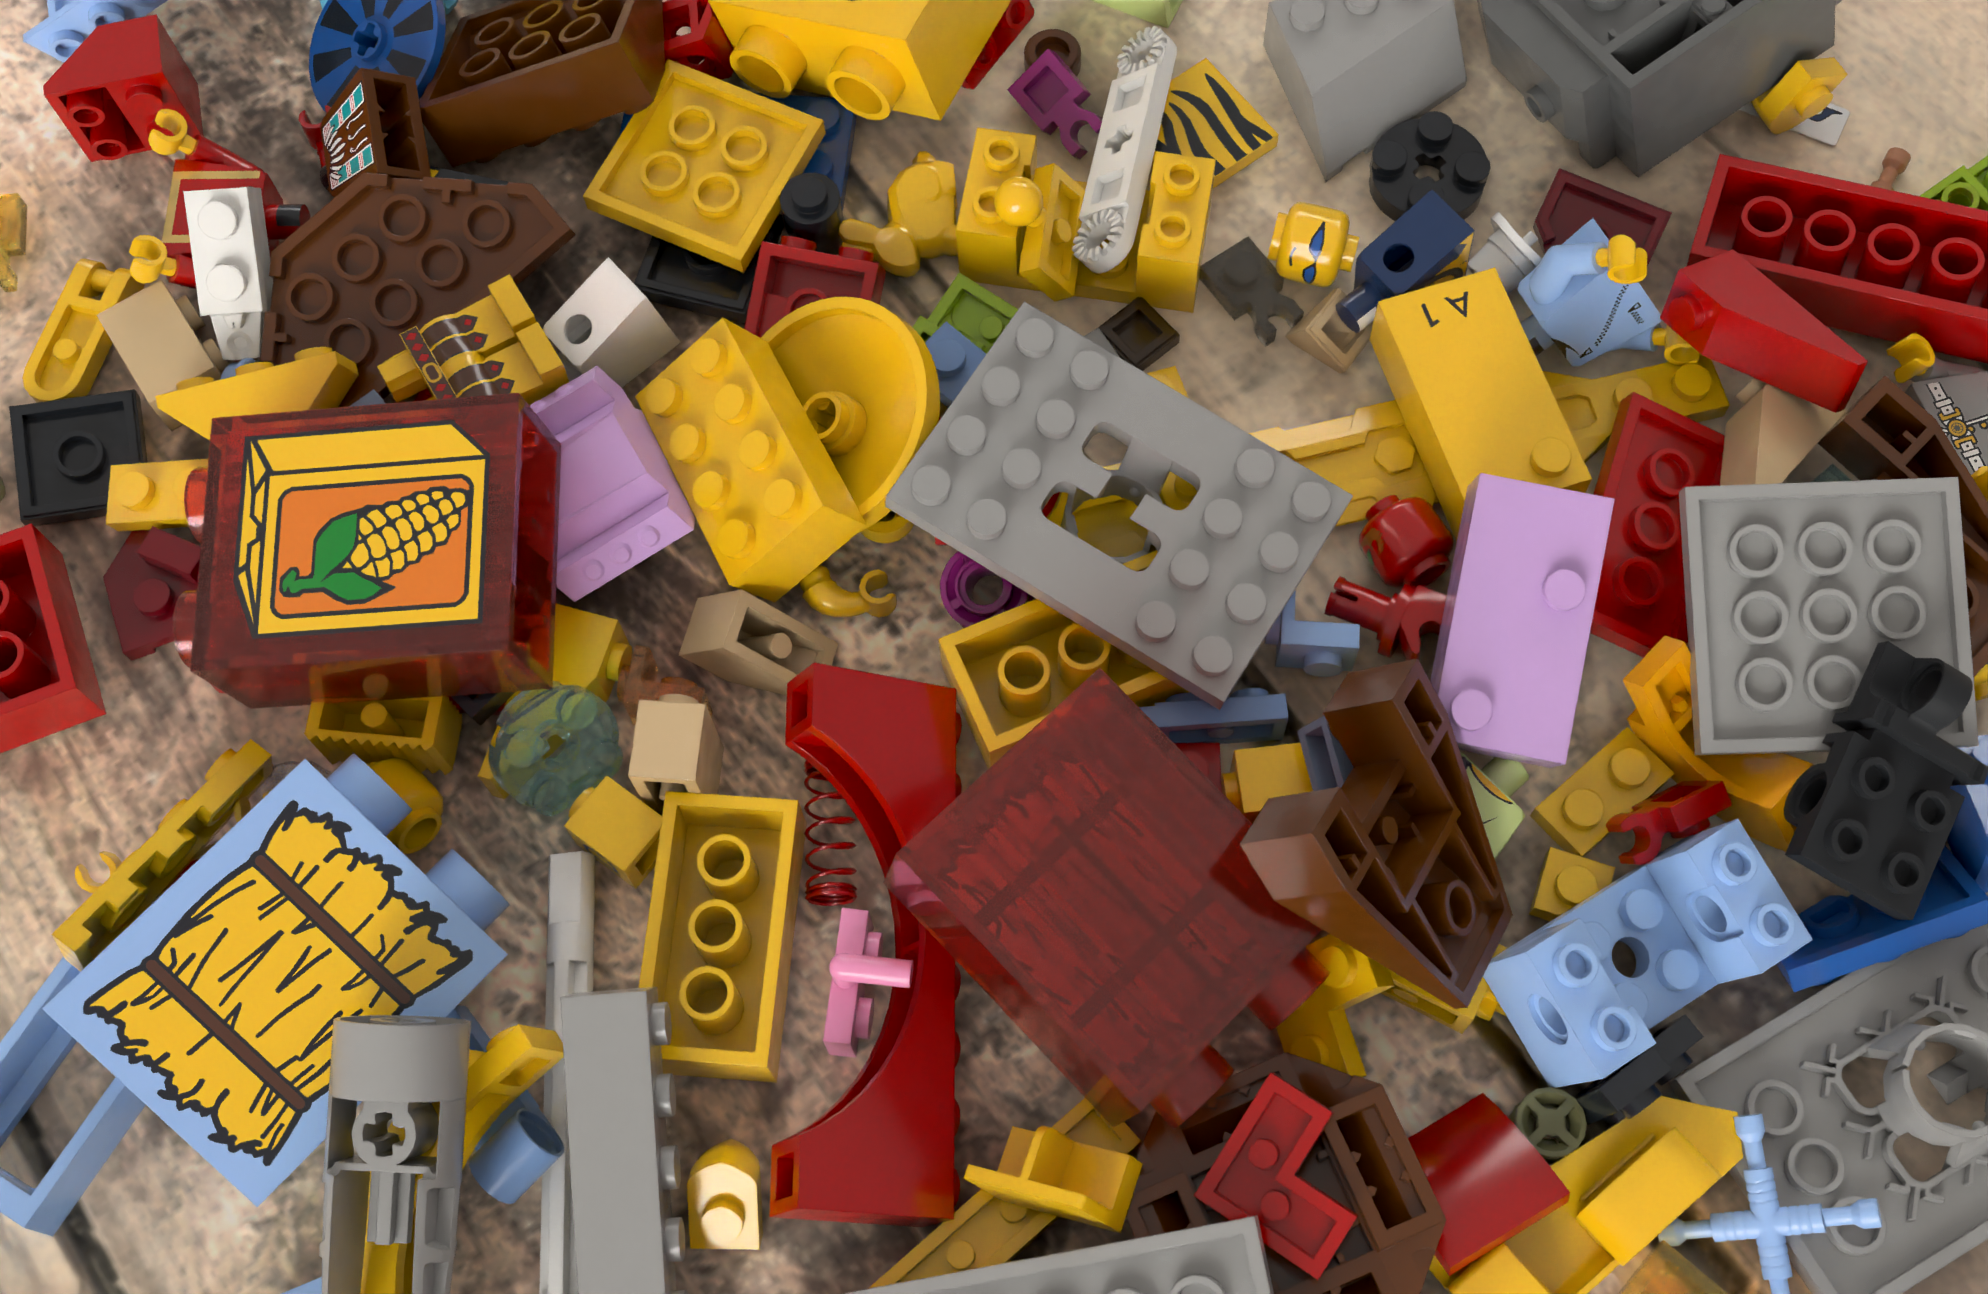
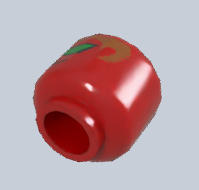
(1406, 541)

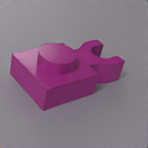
(1054, 100)

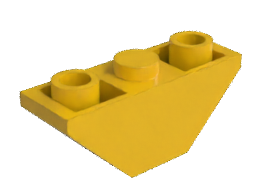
(311, 382)

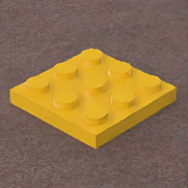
(705, 166)

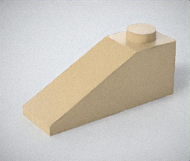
(1771, 434)

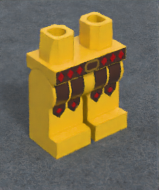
(478, 352)

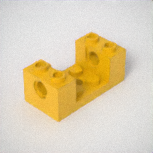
(1166, 246)

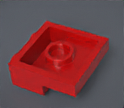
(797, 275)

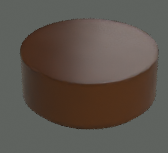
(1058, 41)

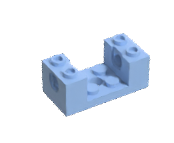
(1693, 921)

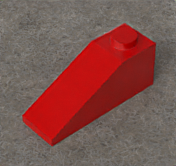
(1758, 329)

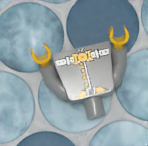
(1953, 396)

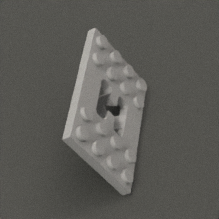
(1218, 563)
(1839, 1151)

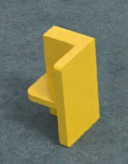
(1062, 1178)

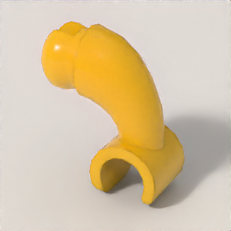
(832, 600)

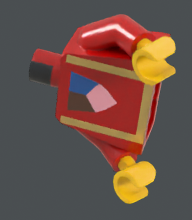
(204, 168)

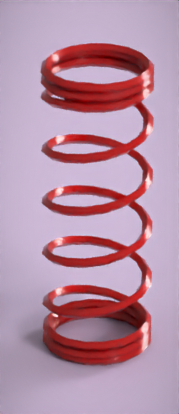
(830, 892)

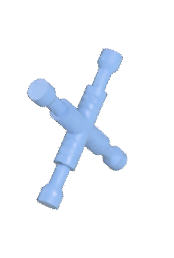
(1766, 1219)

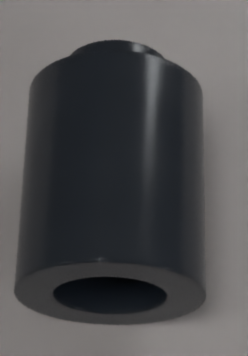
(813, 211)

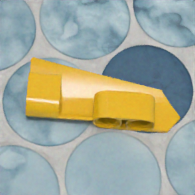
(1620, 1199)

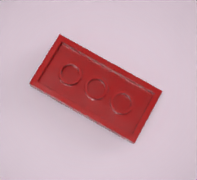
(1642, 571)

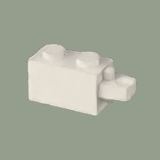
(231, 265)

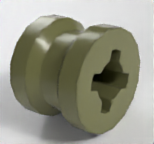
(1556, 1116)

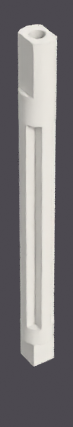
(568, 972)

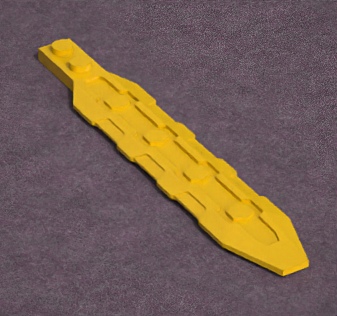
(1377, 458)

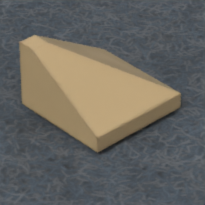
(1327, 336)

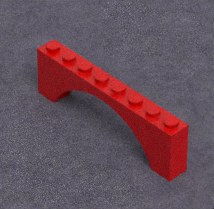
(891, 1135)

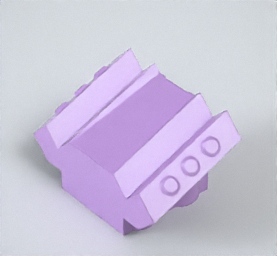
(614, 484)

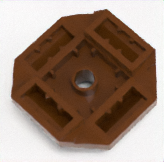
(1356, 1160)

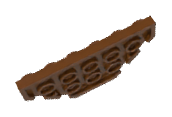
(397, 258)

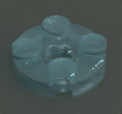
(522, 741)

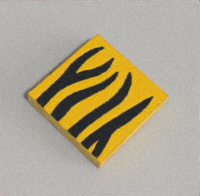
(1213, 121)

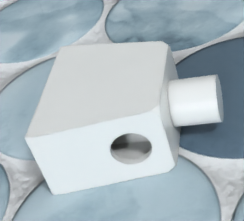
(609, 327)

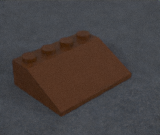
(541, 70)

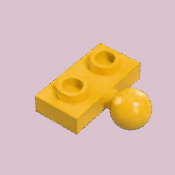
(1051, 216)

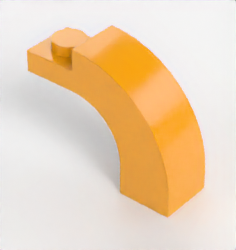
(1665, 725)

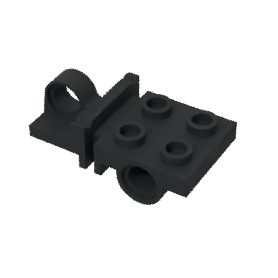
(1884, 795)

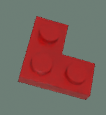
(1260, 1177)

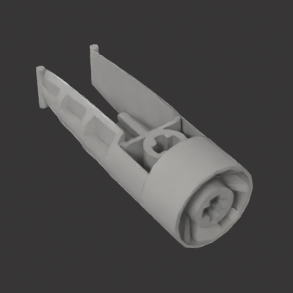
(397, 1072)

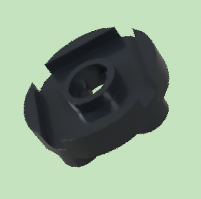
(1430, 142)

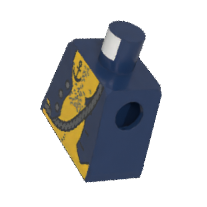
(1415, 252)

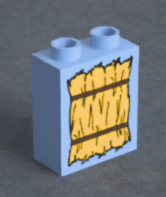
(235, 973)

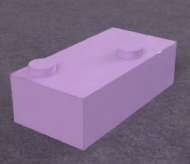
(1519, 617)

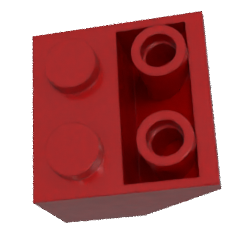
(119, 84)

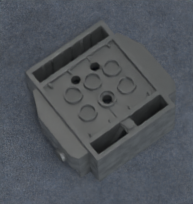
(1648, 72)

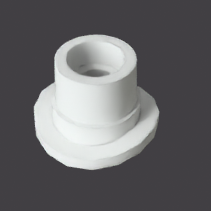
(1507, 253)

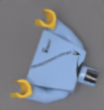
(1592, 301)

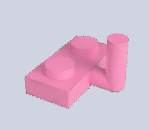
(855, 964)

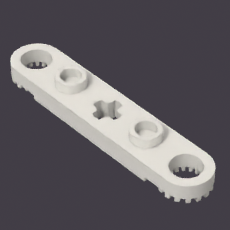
(1125, 150)

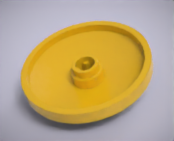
(863, 388)

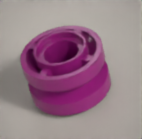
(957, 592)

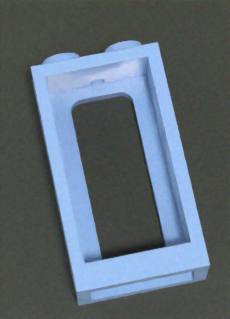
(27, 1062)

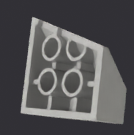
(1362, 68)

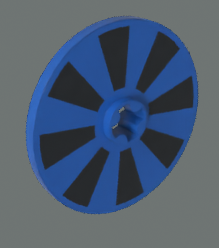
(346, 35)

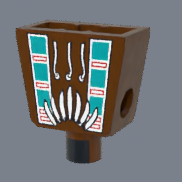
(374, 130)

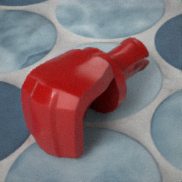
(1394, 619)

